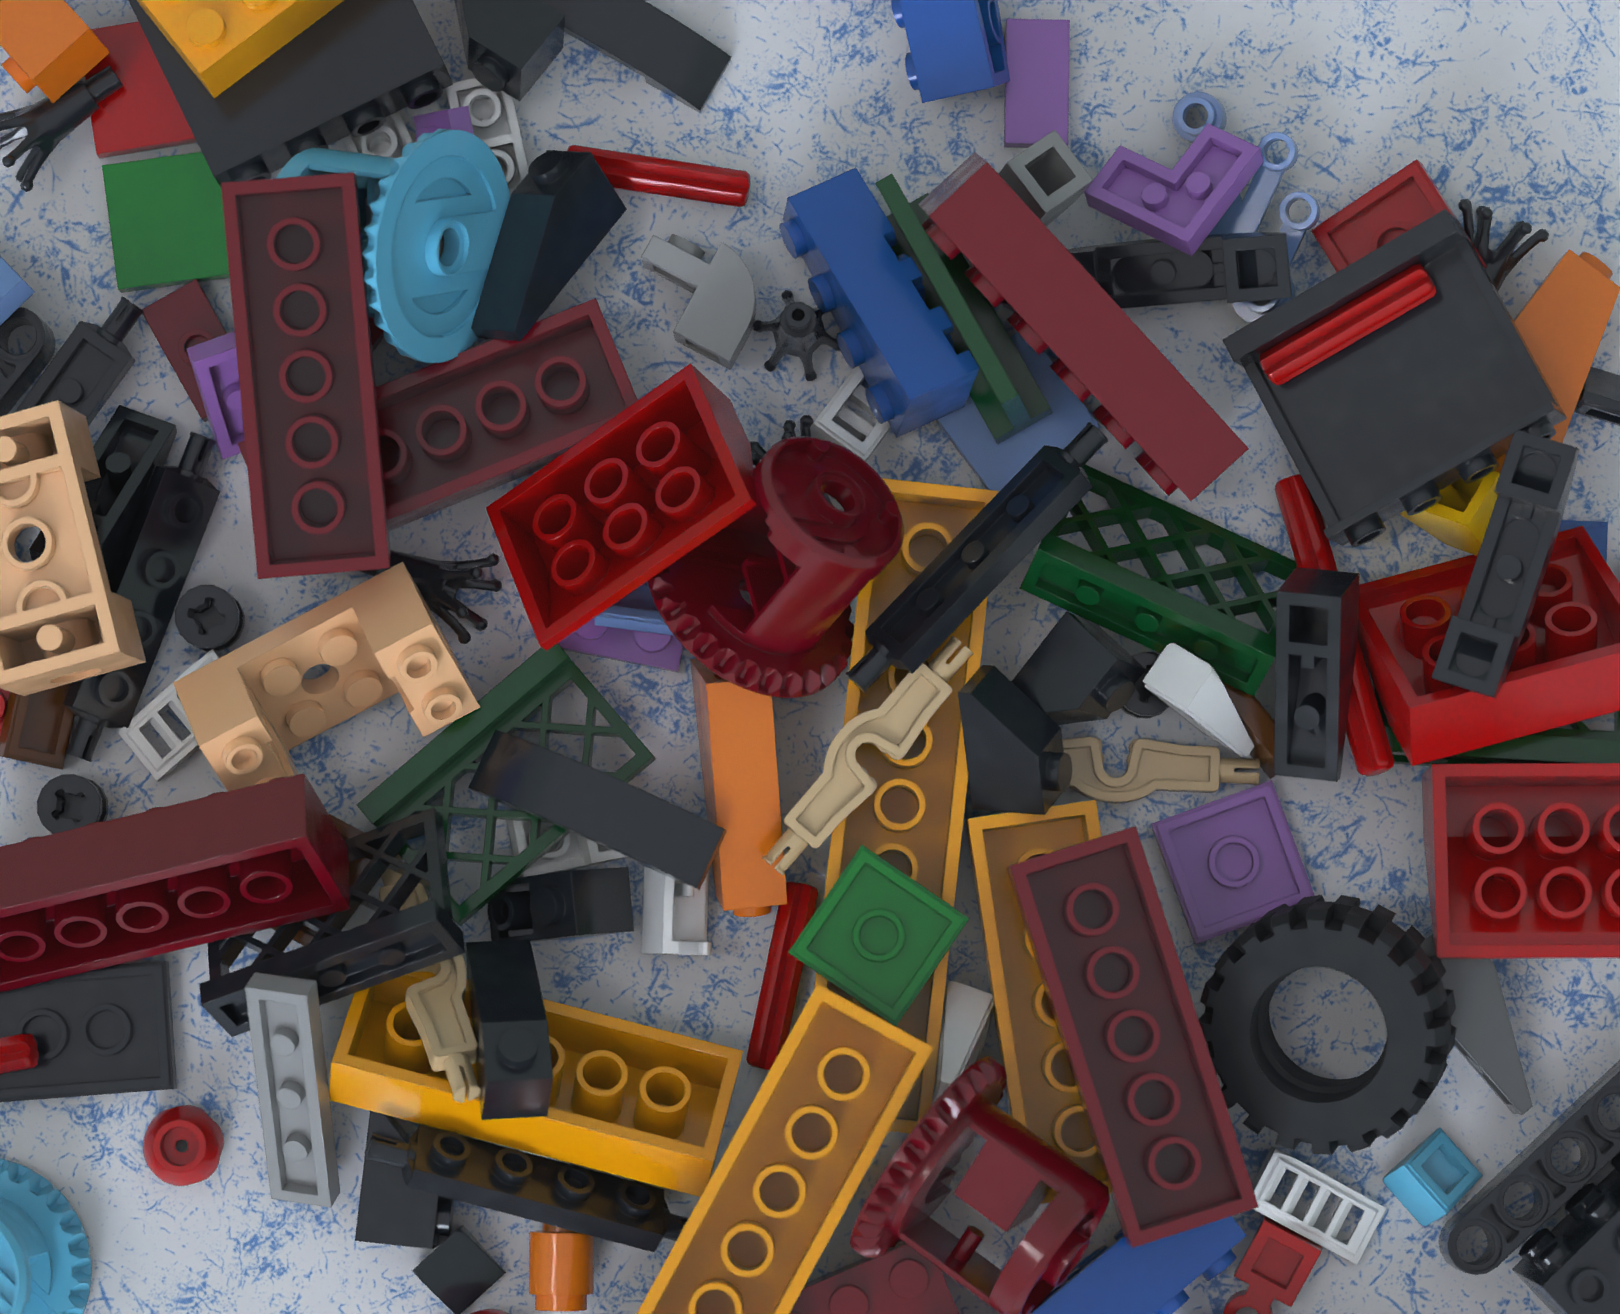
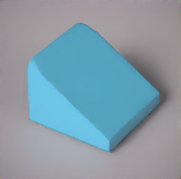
(1432, 1178)

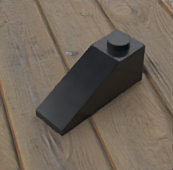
(544, 239)
(126, 461)
(1314, 671)
(509, 1030)

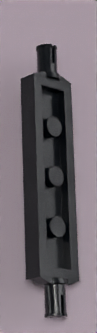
(88, 364)
(978, 558)
(151, 577)
(530, 1186)

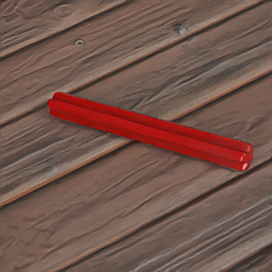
(1313, 551)

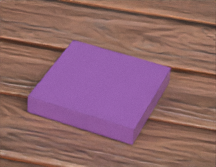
(1232, 861)

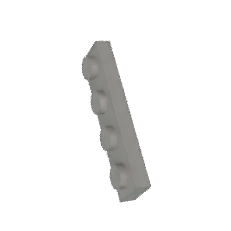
(293, 1089)

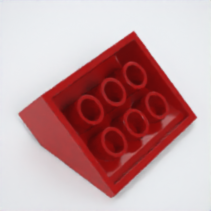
(624, 503)
(1559, 674)
(1523, 860)

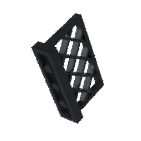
(363, 956)

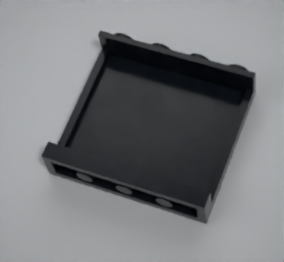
(313, 91)
(1409, 401)

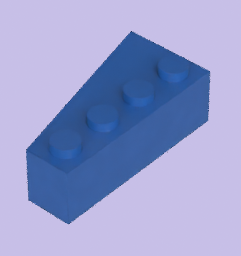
(952, 46)
(877, 304)
(1145, 1276)

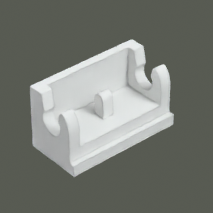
(674, 916)

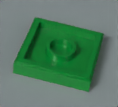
(165, 222)
(878, 935)

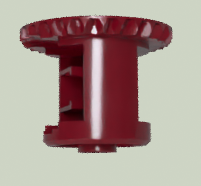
(796, 563)
(1001, 1184)

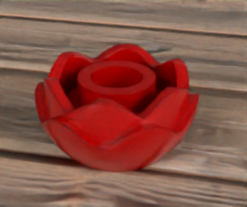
(203, 1139)

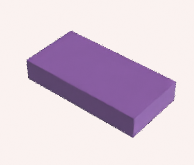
(1038, 82)

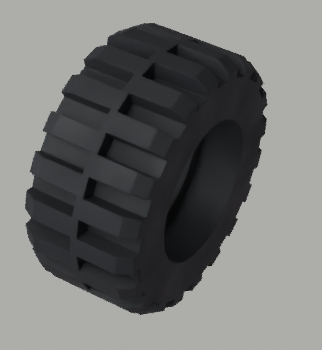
(1282, 1093)

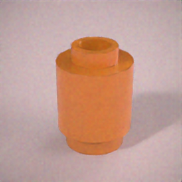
(560, 1268)

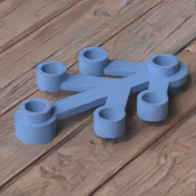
(1248, 214)

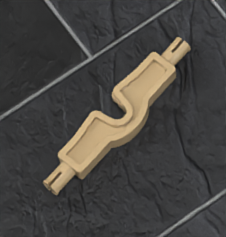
(1154, 768)
(843, 780)
(439, 1010)

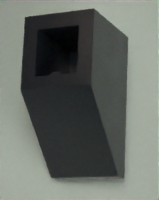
(563, 906)

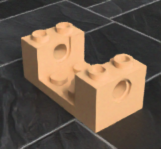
(58, 609)
(378, 643)

